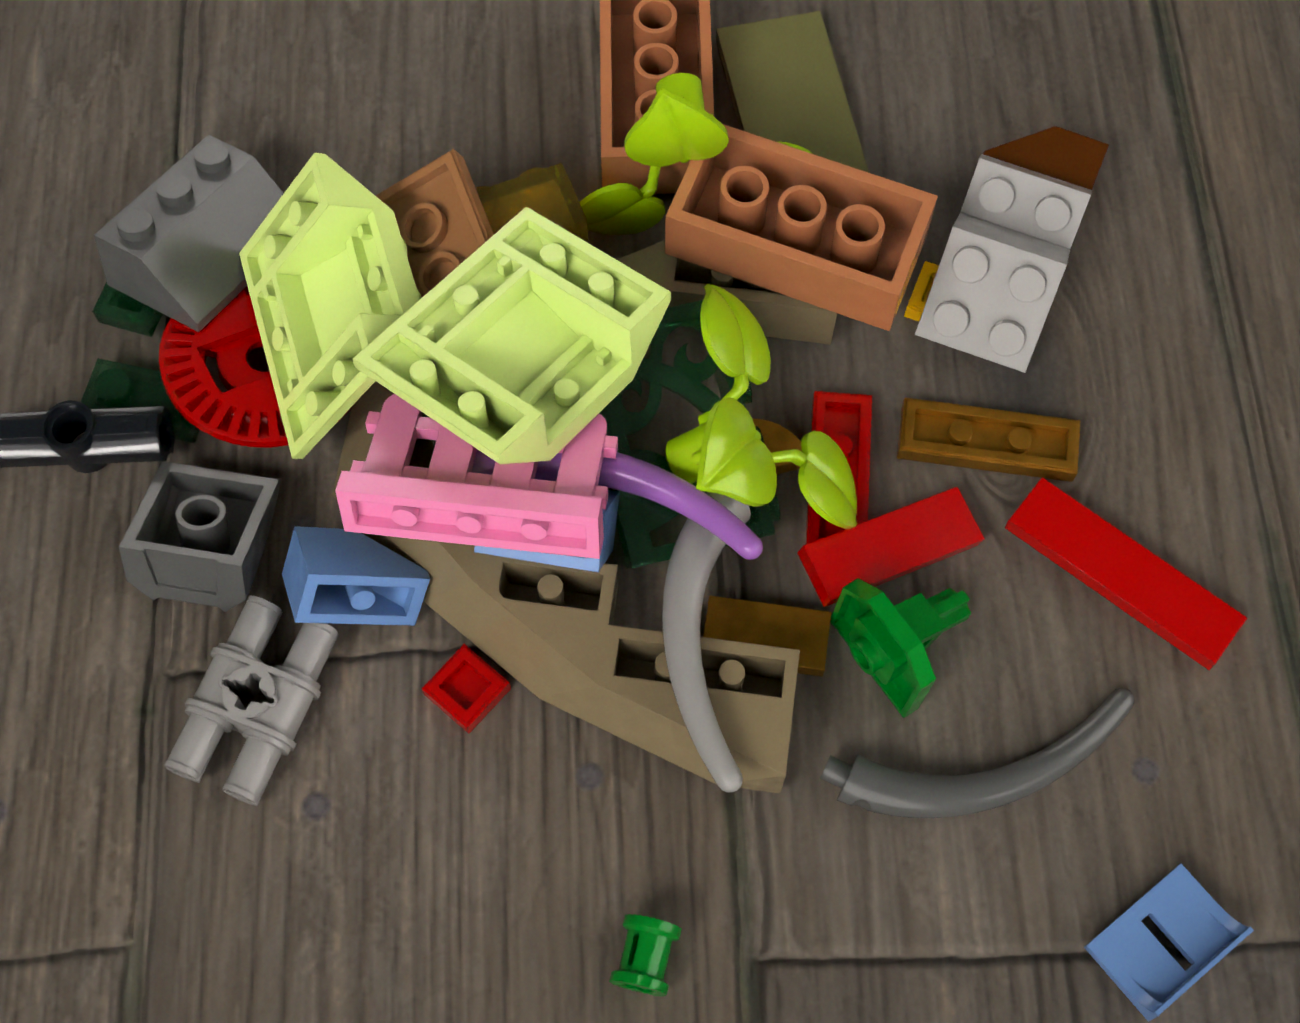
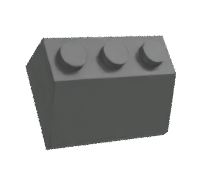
(185, 233)

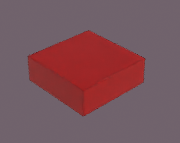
(466, 688)

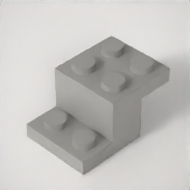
(1003, 263)

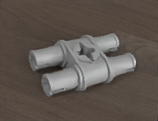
(265, 726)

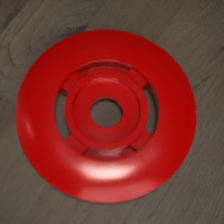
(249, 409)

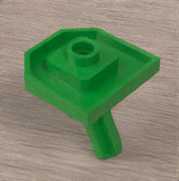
(893, 639)

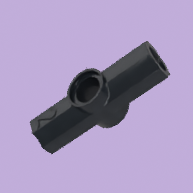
(109, 436)

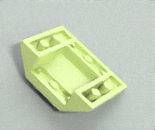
(322, 286)
(521, 341)

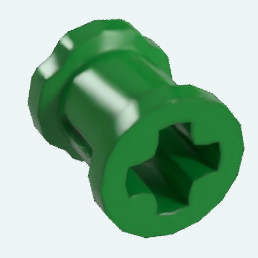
(645, 955)

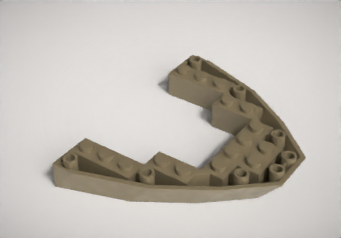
(557, 622)

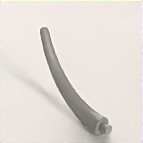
(681, 621)

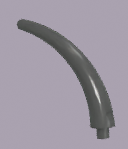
(943, 796)

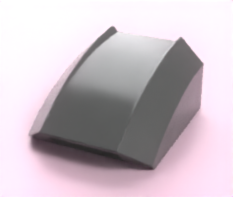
(199, 534)

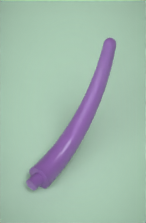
(662, 487)

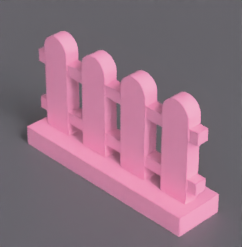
(474, 508)

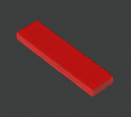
(1126, 573)

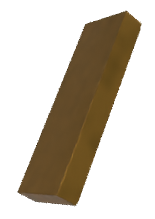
(989, 439)

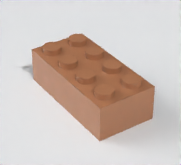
(637, 49)
(801, 226)

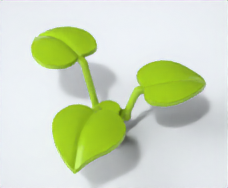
(668, 132)
(727, 449)

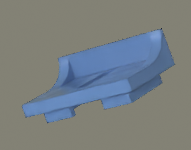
(1188, 919)

